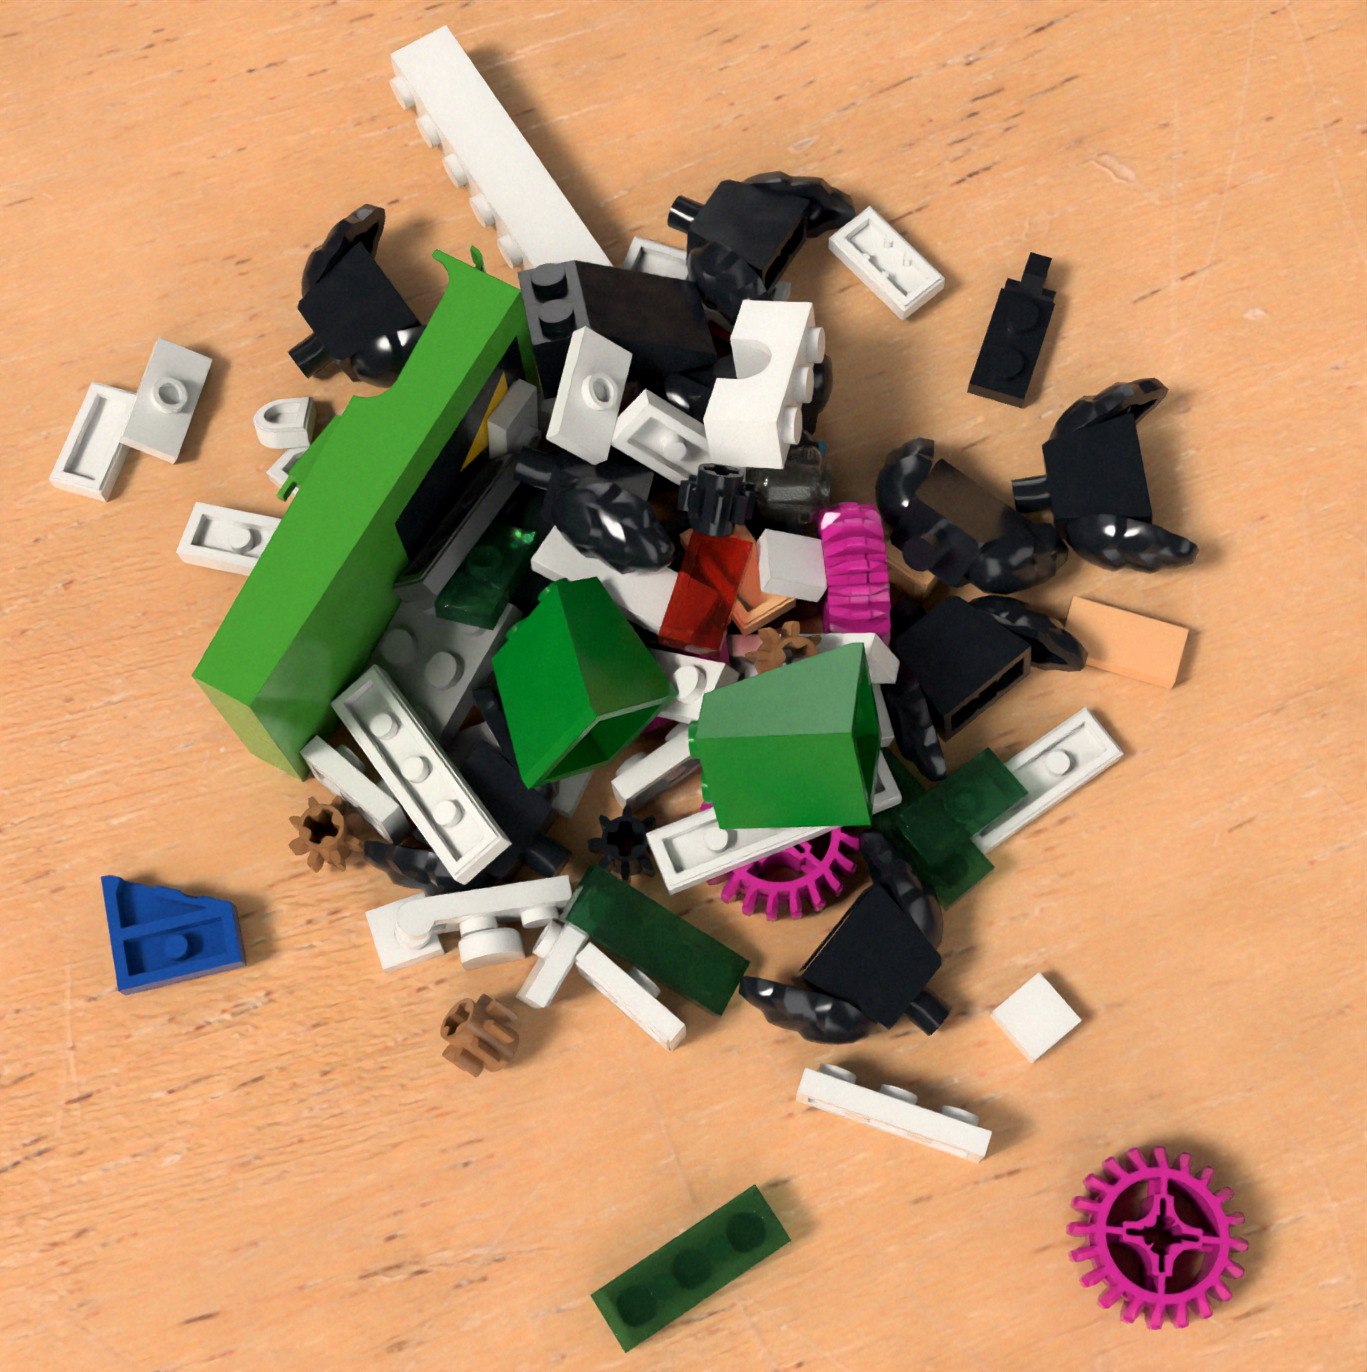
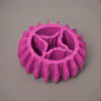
(855, 571)
(798, 859)
(1157, 1266)

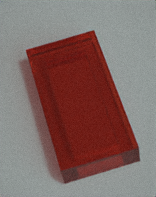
(705, 594)

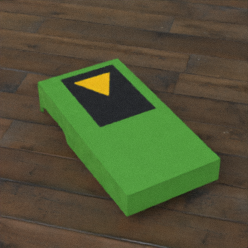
(360, 515)

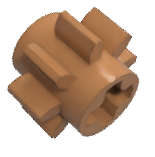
(771, 653)
(323, 818)
(479, 1035)

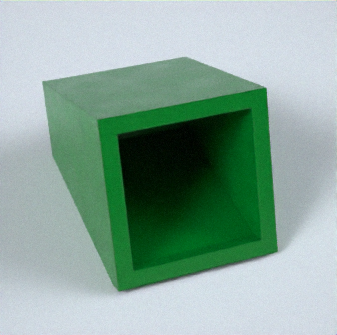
(576, 683)
(792, 744)

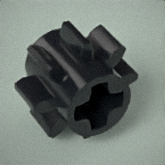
(716, 499)
(612, 838)

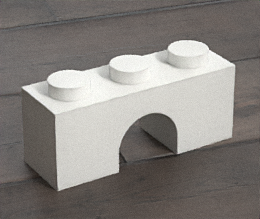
(760, 412)

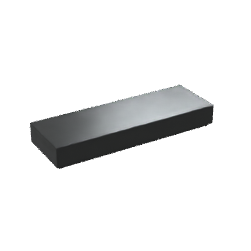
(458, 530)

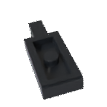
(1015, 336)

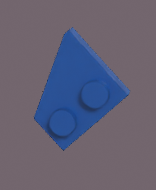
(168, 935)

